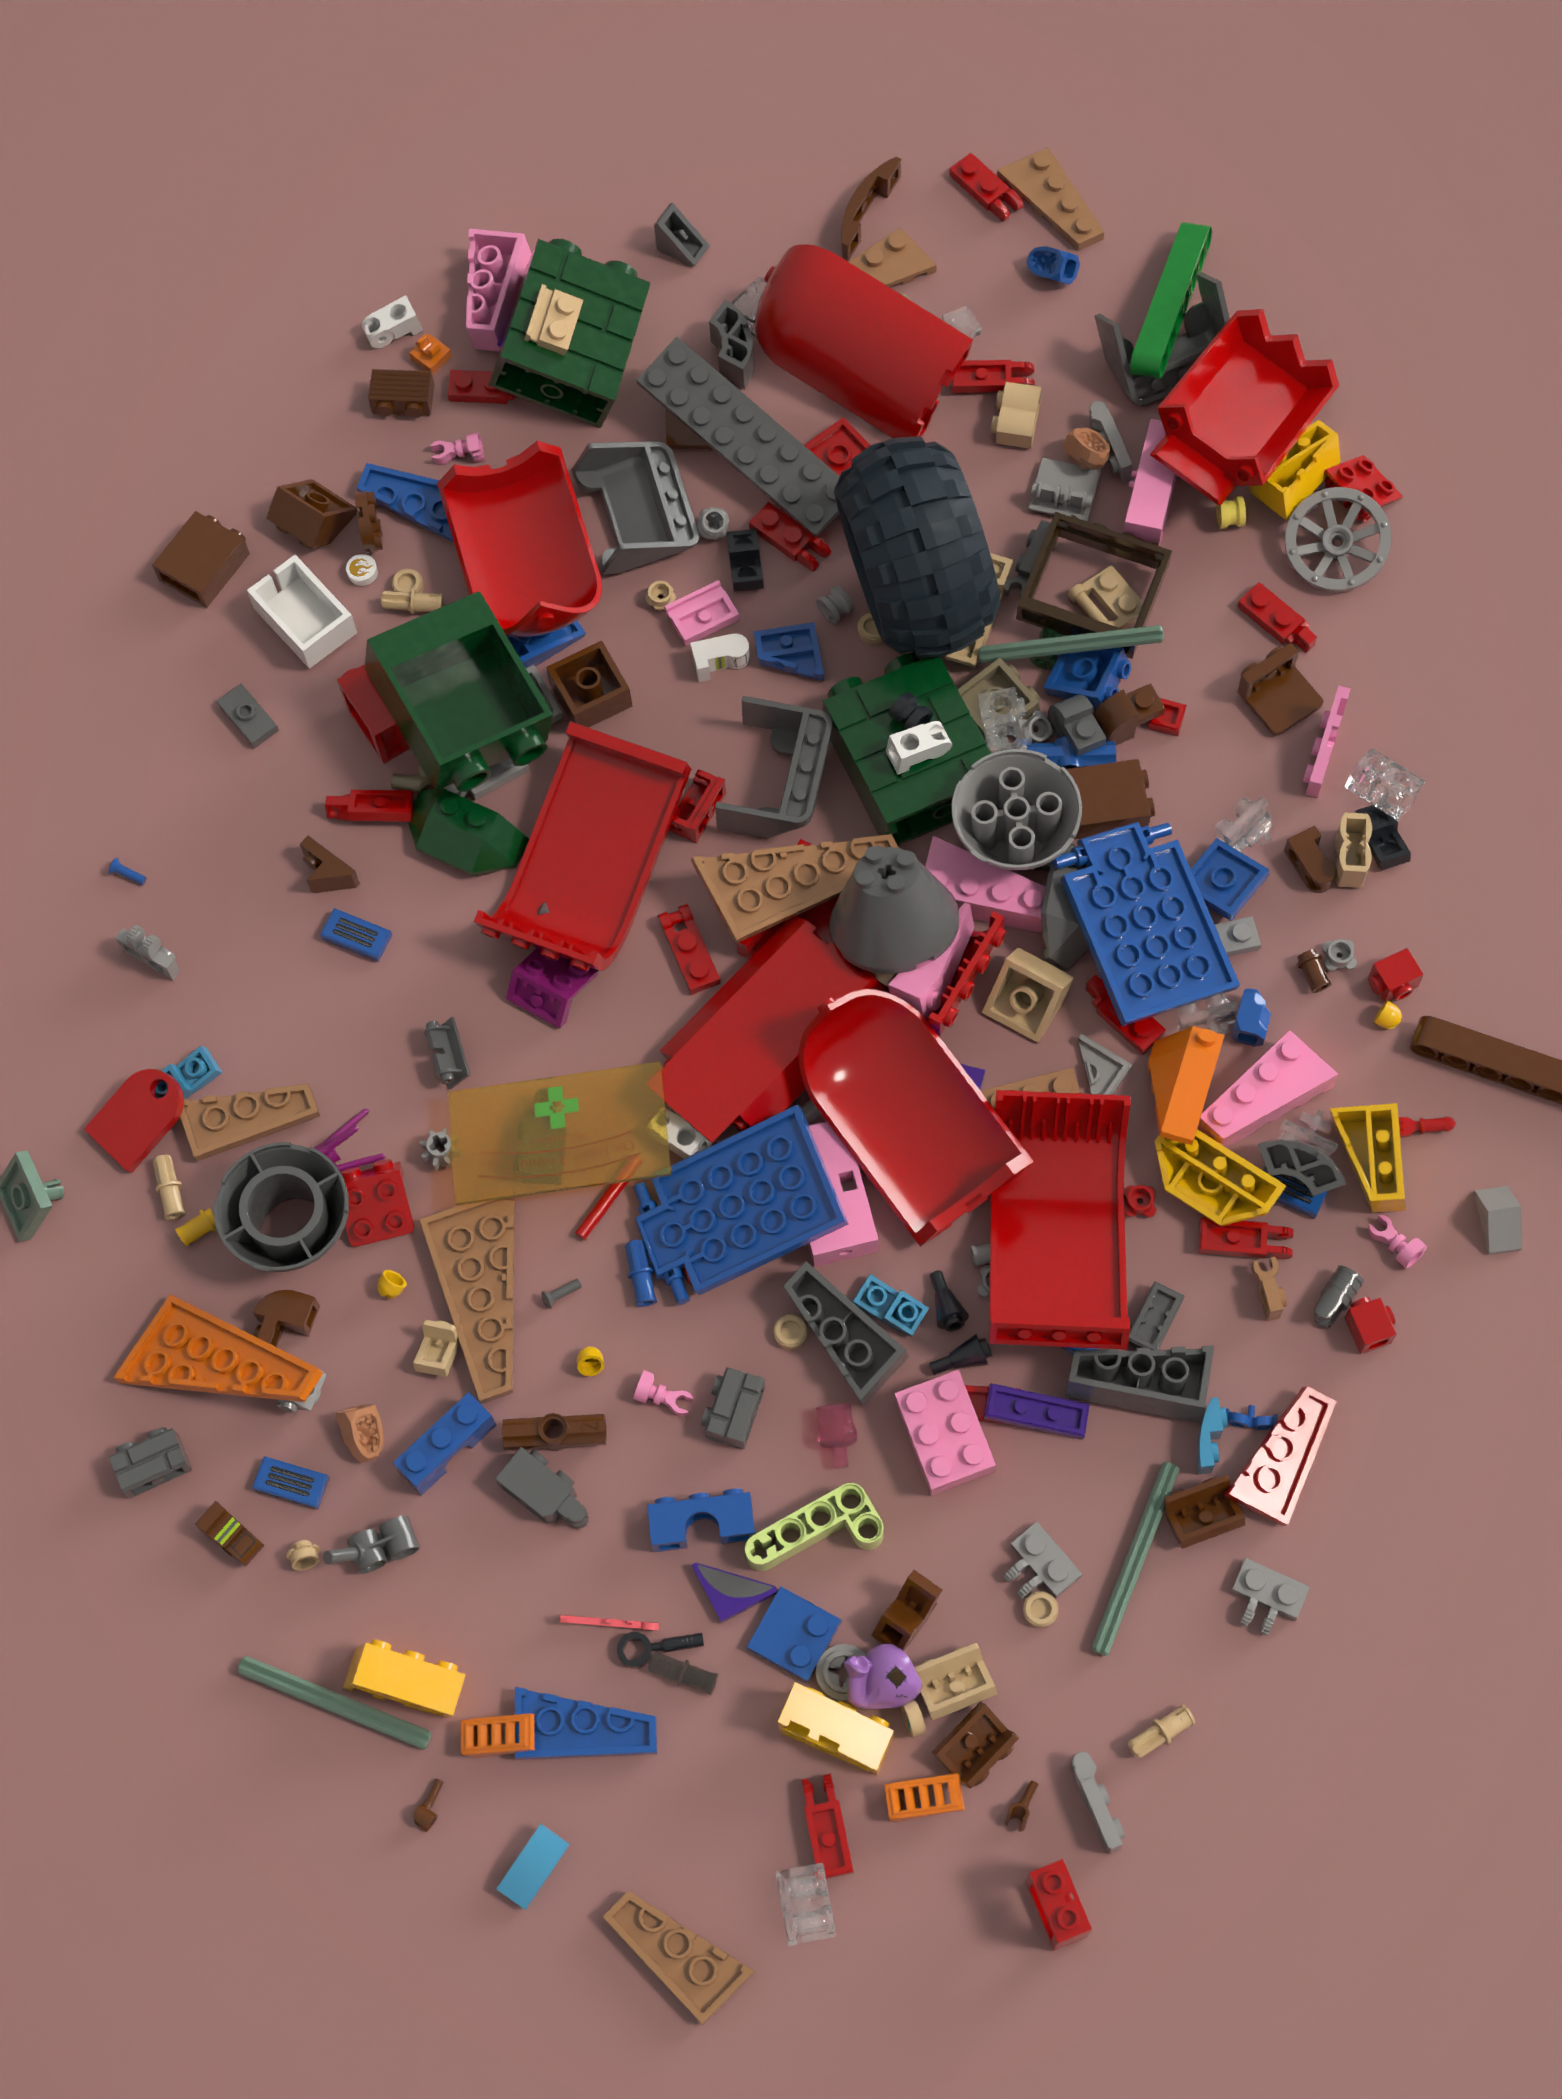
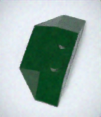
(464, 833)

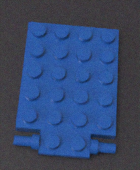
(1145, 922)
(738, 1205)

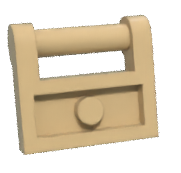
(1112, 594)

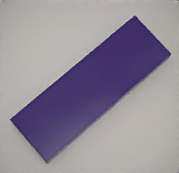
(1036, 1411)

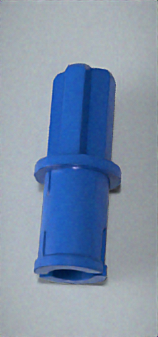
(640, 1273)

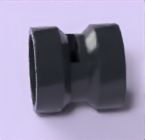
(909, 712)

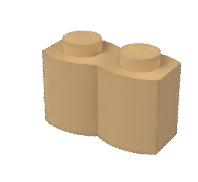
(1018, 414)
(1353, 850)

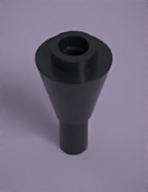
(949, 1311)
(969, 1354)

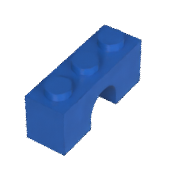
(428, 1456)
(671, 1518)

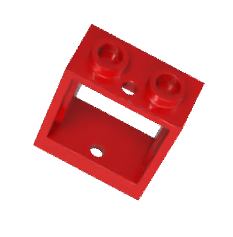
(371, 714)
(1060, 1915)

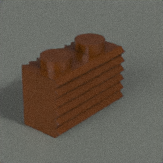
(401, 392)

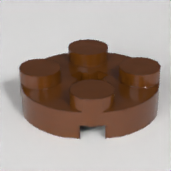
(369, 525)

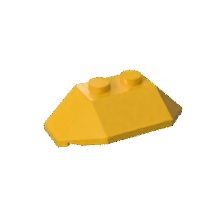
(1216, 1180)

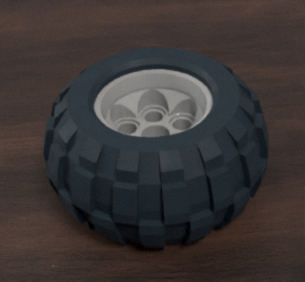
(918, 547)

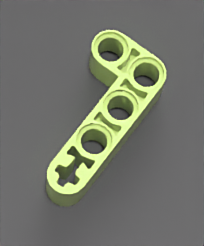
(811, 1533)

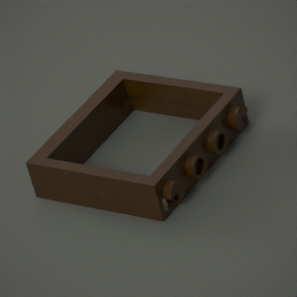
(1100, 538)

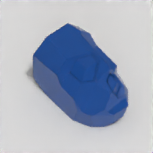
(1053, 264)
(1251, 1019)

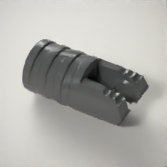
(1337, 1295)

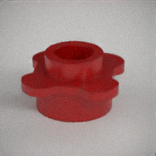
(1142, 1192)

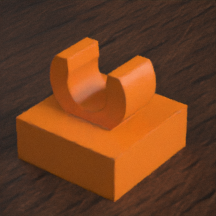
(430, 353)

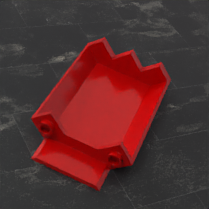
(1241, 407)
(742, 1047)

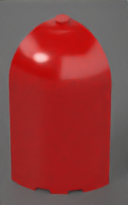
(857, 340)
(523, 540)
(906, 1110)

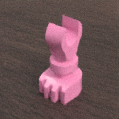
(472, 445)
(1408, 1252)
(646, 1389)

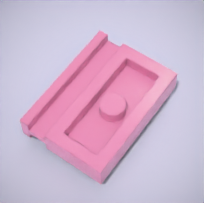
(702, 613)

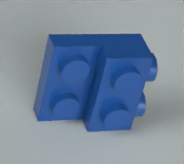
(1089, 673)

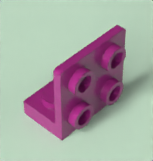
(547, 986)

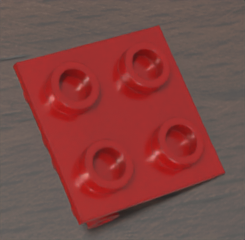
(1365, 477)

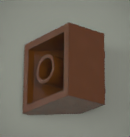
(310, 513)

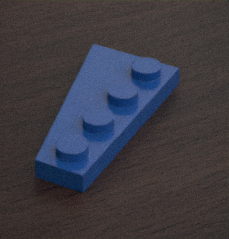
(408, 496)
(583, 1729)

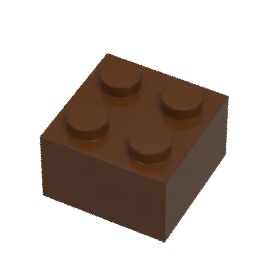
(589, 685)

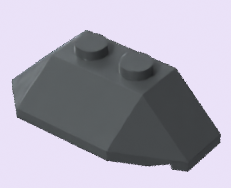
(1060, 926)

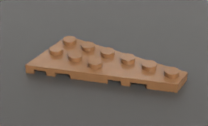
(779, 882)
(475, 1267)

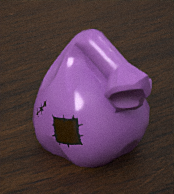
(882, 1678)

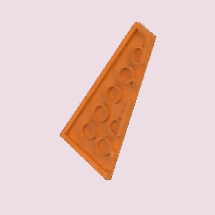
(205, 1354)

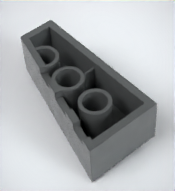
(851, 1338)

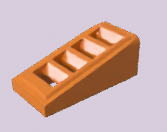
(476, 1737)
(894, 1800)

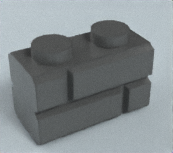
(734, 1407)
(150, 1462)

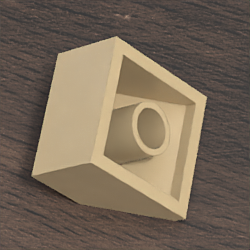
(1027, 994)

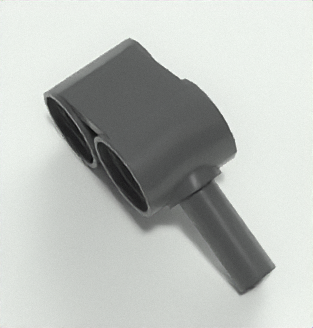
(373, 1550)

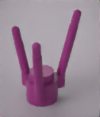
(342, 1134)

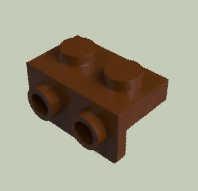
(1202, 1512)
(975, 1746)

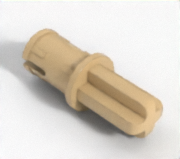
(411, 601)
(168, 1187)
(1161, 1731)

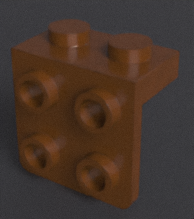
(1278, 690)

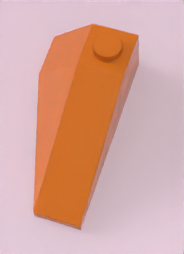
(1181, 1078)

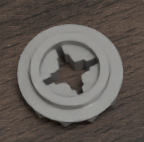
(834, 1659)

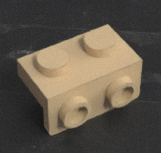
(955, 1681)

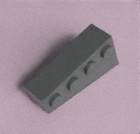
(1144, 1380)

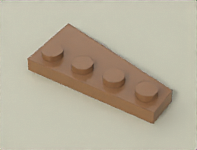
(895, 260)
(685, 1962)

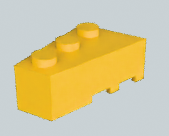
(1300, 470)
(1374, 1150)
(405, 1678)

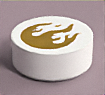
(362, 570)

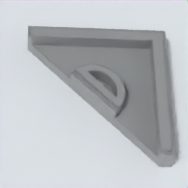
(1102, 1067)

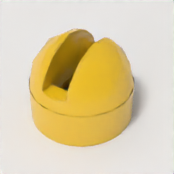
(1388, 1016)
(390, 1284)
(590, 1361)

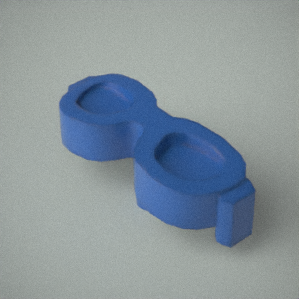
(1244, 1421)

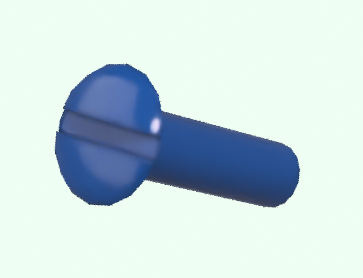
(115, 866)

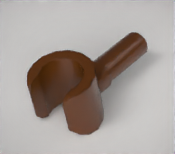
(1020, 1810)
(423, 1815)

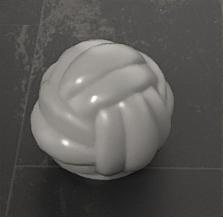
(713, 523)

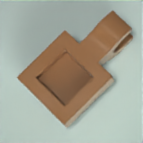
(1271, 1296)

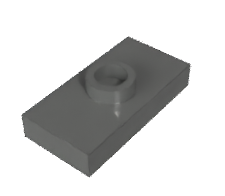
(247, 715)
(1155, 1317)

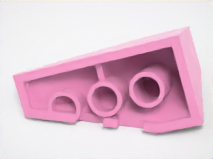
(928, 982)

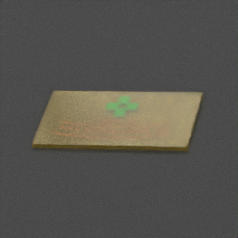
(559, 1133)

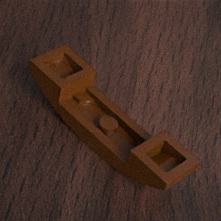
(880, 182)

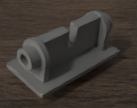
(450, 1059)

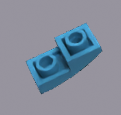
(191, 1073)
(890, 1306)
(1211, 1428)
(533, 1866)

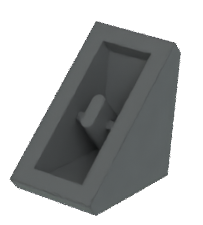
(678, 237)

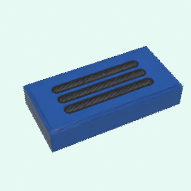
(356, 934)
(1298, 1195)
(290, 1482)

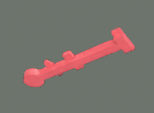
(609, 1622)

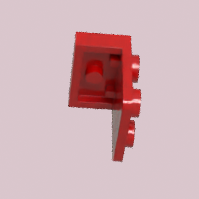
(377, 1203)

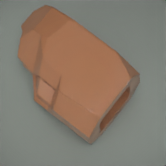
(1086, 448)
(361, 1431)

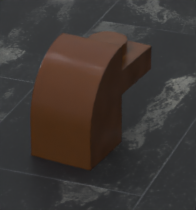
(1124, 712)
(285, 1311)
(908, 1611)

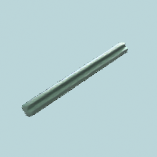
(1071, 644)
(1134, 1560)
(334, 1702)

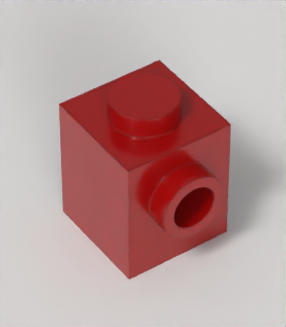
(1395, 976)
(1370, 1324)

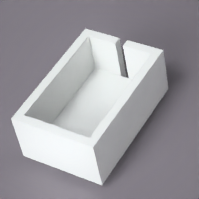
(303, 612)

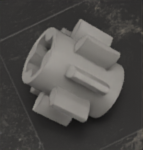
(435, 1140)

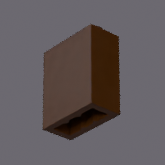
(201, 558)
(1112, 796)

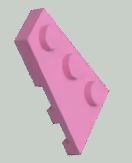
(1323, 746)

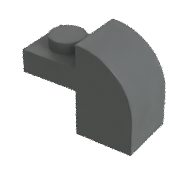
(1075, 721)

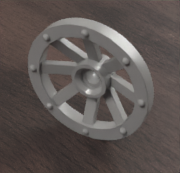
(1339, 532)

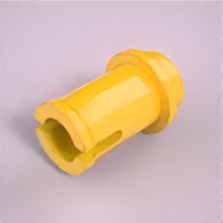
(197, 1227)

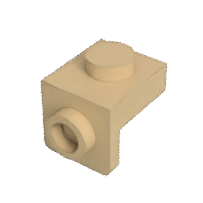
(437, 1348)

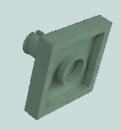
(26, 1196)

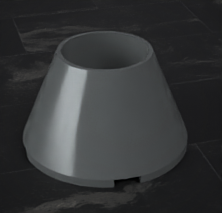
(261, 1183)

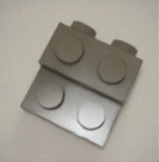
(993, 678)

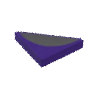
(730, 1592)

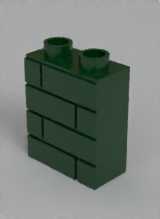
(590, 373)
(459, 693)
(861, 726)

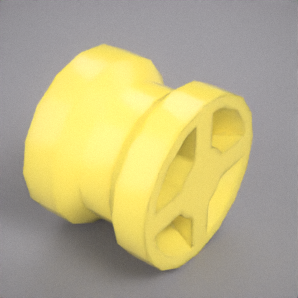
(1231, 513)

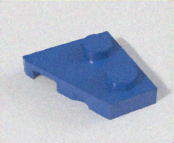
(791, 650)

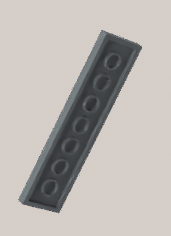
(743, 435)

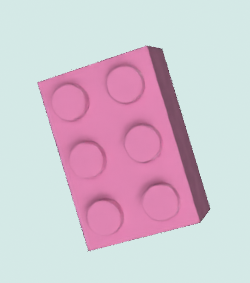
(945, 1432)

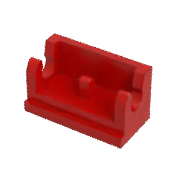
(698, 806)

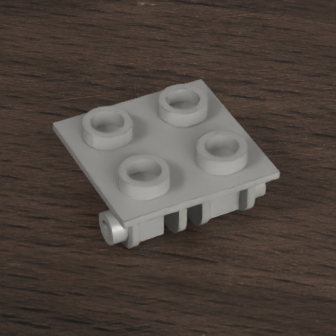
(1064, 489)

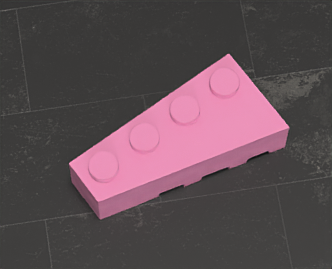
(493, 280)
(986, 887)
(1274, 1085)

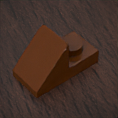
(329, 872)

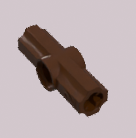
(531, 1432)

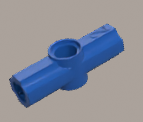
(1064, 755)

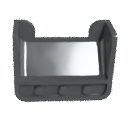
(641, 501)

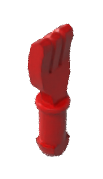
(1409, 1127)

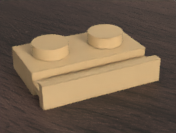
(553, 320)

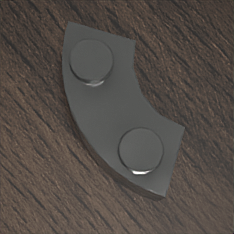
(733, 337)
(1303, 1162)

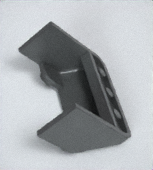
(1201, 326)
(795, 733)

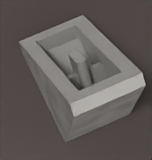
(1499, 1219)

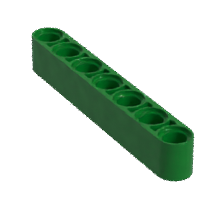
(1171, 300)

